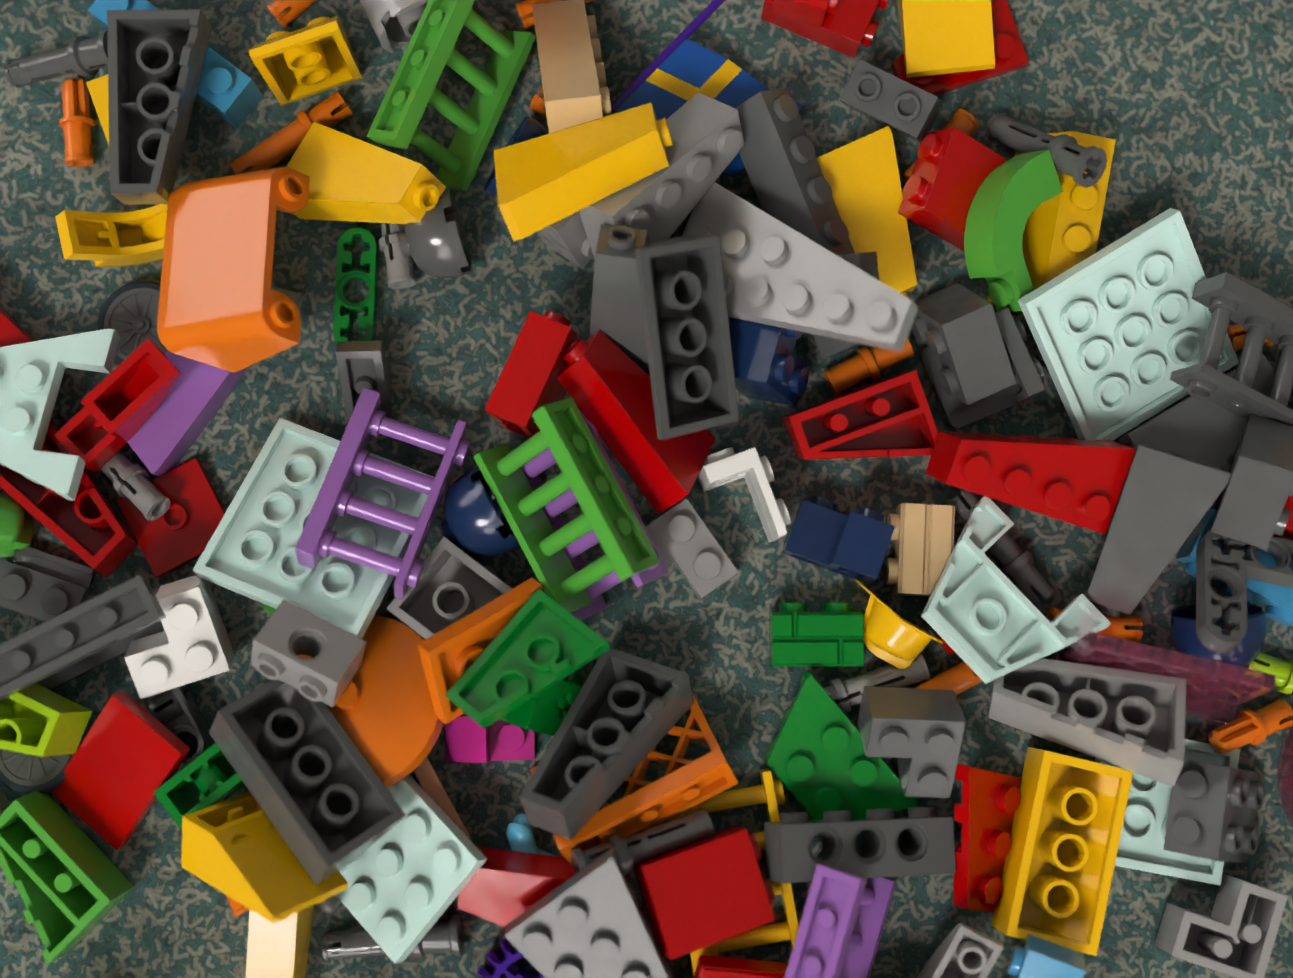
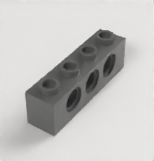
(926, 852)

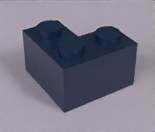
(766, 362)
(839, 542)

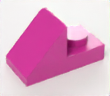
(498, 742)

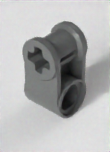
(181, 715)

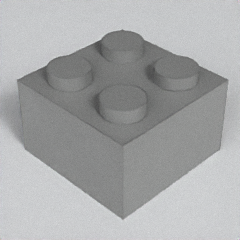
(447, 591)

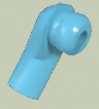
(521, 836)

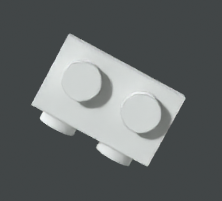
(727, 467)

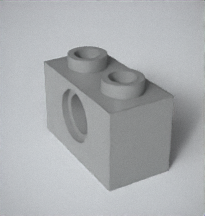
(297, 632)

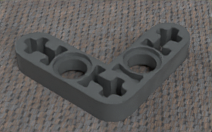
(1233, 571)

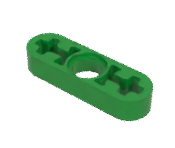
(345, 259)

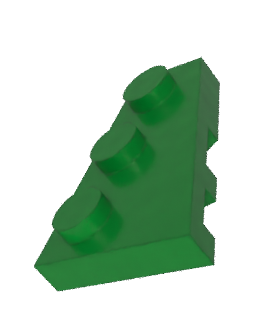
(525, 659)

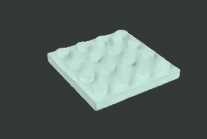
(1122, 327)
(260, 530)

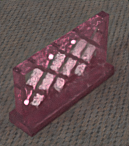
(1211, 686)

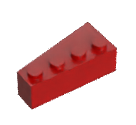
(1048, 476)
(85, 525)

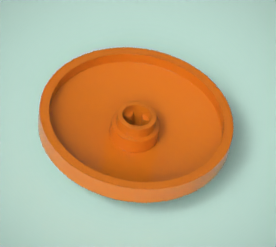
(389, 702)

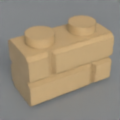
(921, 547)

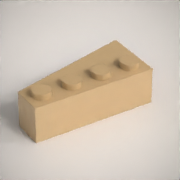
(570, 64)

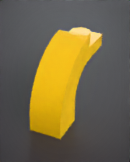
(113, 237)

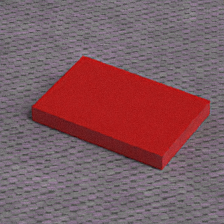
(119, 769)

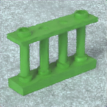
(416, 82)
(596, 491)

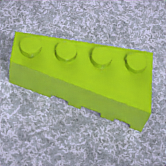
(41, 722)

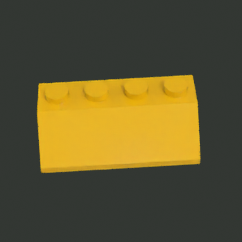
(1069, 224)
(1062, 850)

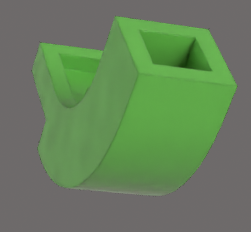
(998, 222)

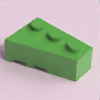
(57, 872)

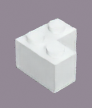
(191, 645)

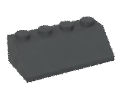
(687, 334)
(306, 776)

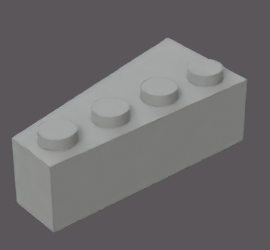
(704, 143)
(1099, 711)

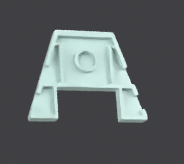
(28, 394)
(988, 616)

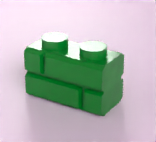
(815, 637)

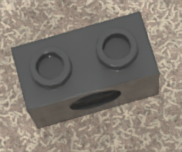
(891, 101)

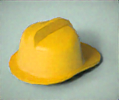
(891, 635)

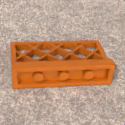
(656, 802)

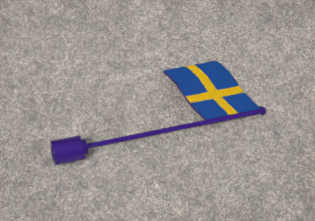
(683, 72)

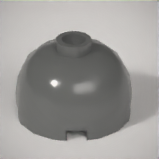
(438, 240)

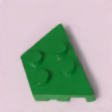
(825, 760)

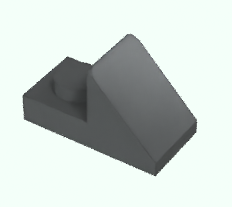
(363, 366)

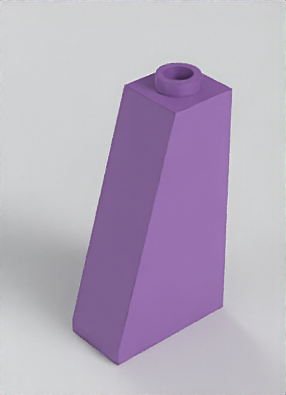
(182, 413)

